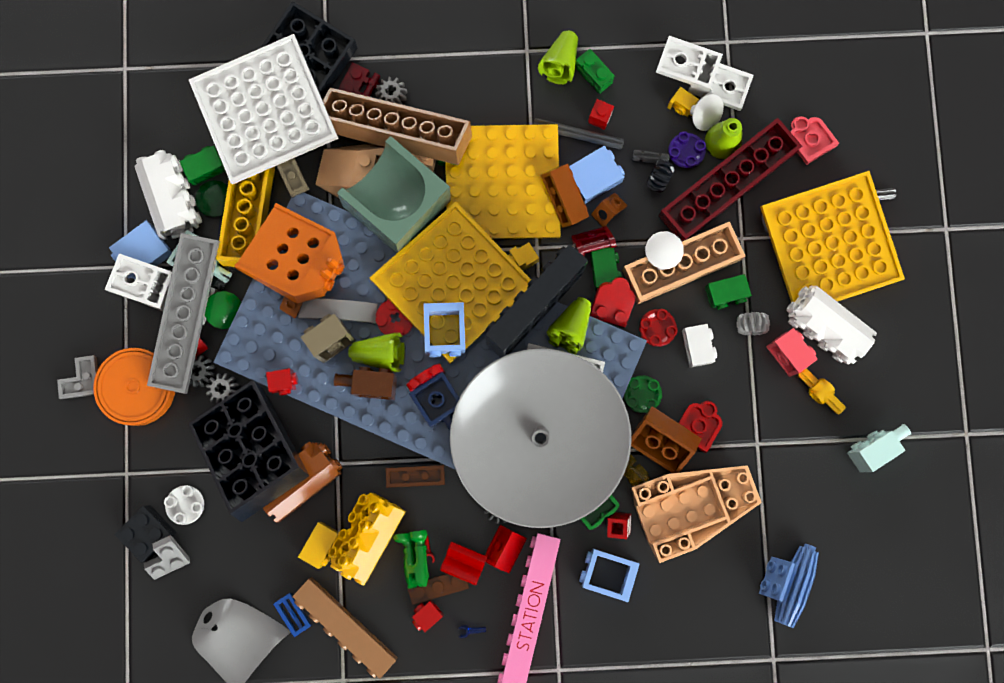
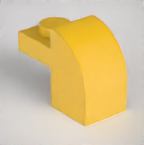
(524, 256)

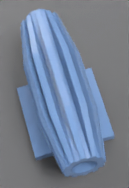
(790, 583)

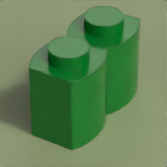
(596, 517)

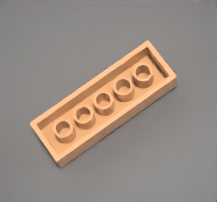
(701, 257)

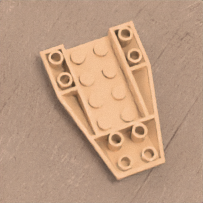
(692, 507)

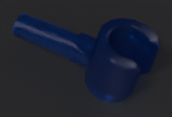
(471, 630)

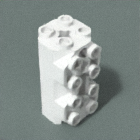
(167, 194)
(830, 325)

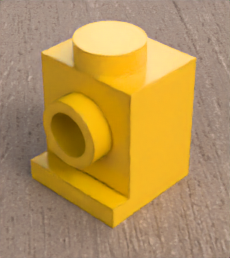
(682, 102)

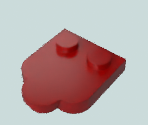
(613, 302)
(424, 376)
(702, 421)

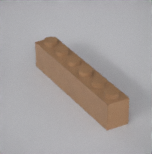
(344, 627)

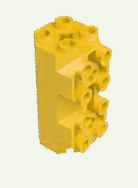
(362, 545)

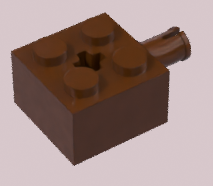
(369, 383)

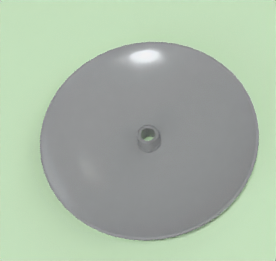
(549, 479)

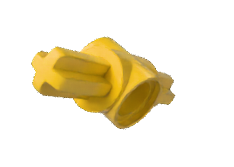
(821, 391)

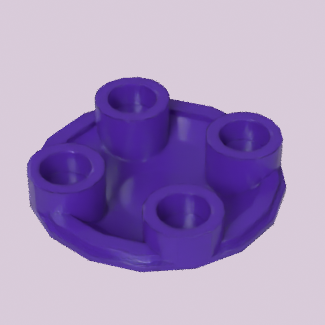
(687, 150)

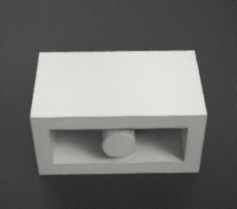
(699, 345)

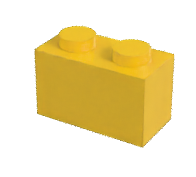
(317, 546)

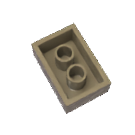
(327, 338)

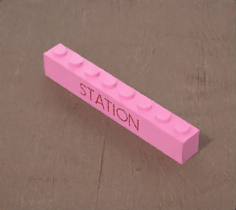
(530, 610)

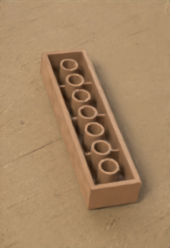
(415, 129)

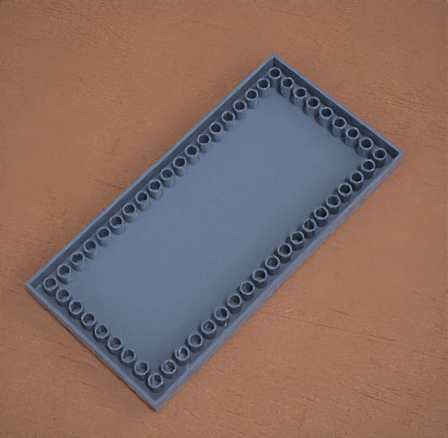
(270, 340)

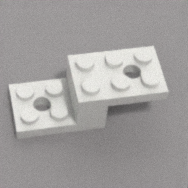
(704, 72)
(150, 282)

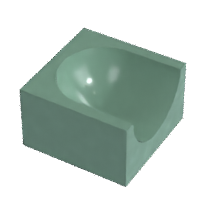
(396, 197)

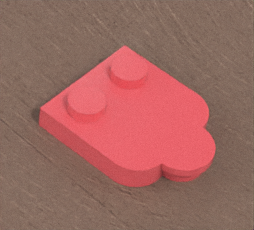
(814, 138)

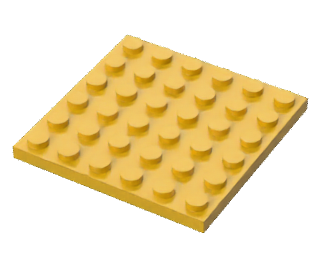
(503, 183)
(833, 239)
(451, 264)

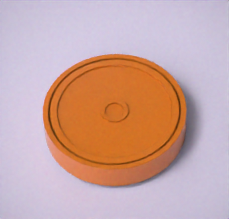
(123, 390)

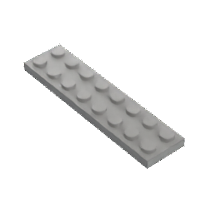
(183, 313)

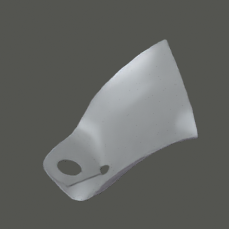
(239, 642)

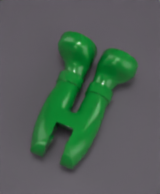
(414, 557)

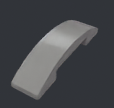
(344, 309)

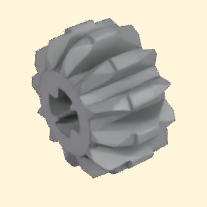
(386, 87)
(753, 323)
(216, 385)

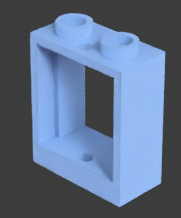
(444, 309)
(628, 582)

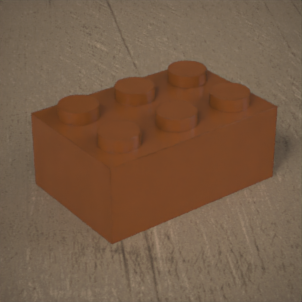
(664, 440)

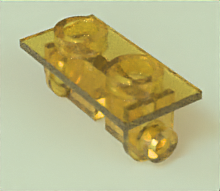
(635, 475)

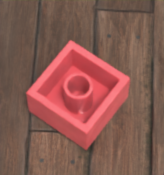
(792, 352)

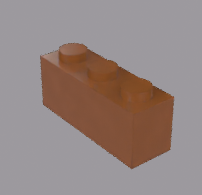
(565, 195)

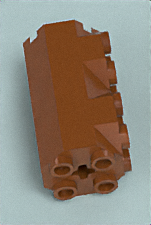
(321, 472)

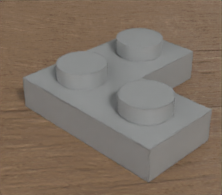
(83, 383)
(169, 558)

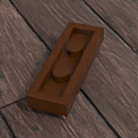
(415, 476)
(437, 587)

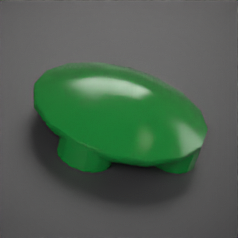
(222, 309)
(643, 394)

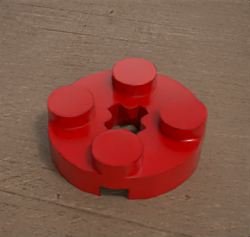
(384, 319)

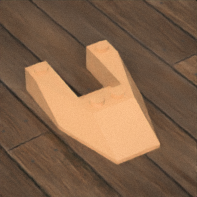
(350, 164)

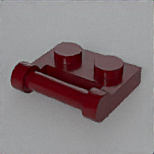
(593, 240)

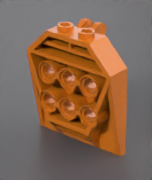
(274, 235)

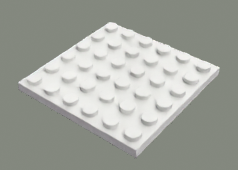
(263, 109)

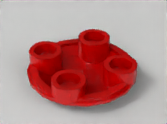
(658, 327)

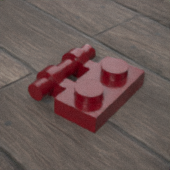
(356, 78)

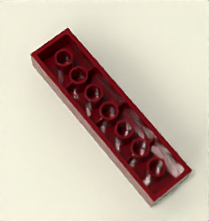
(730, 180)

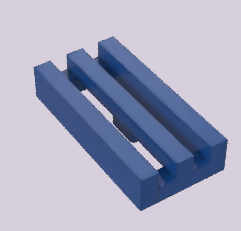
(285, 618)

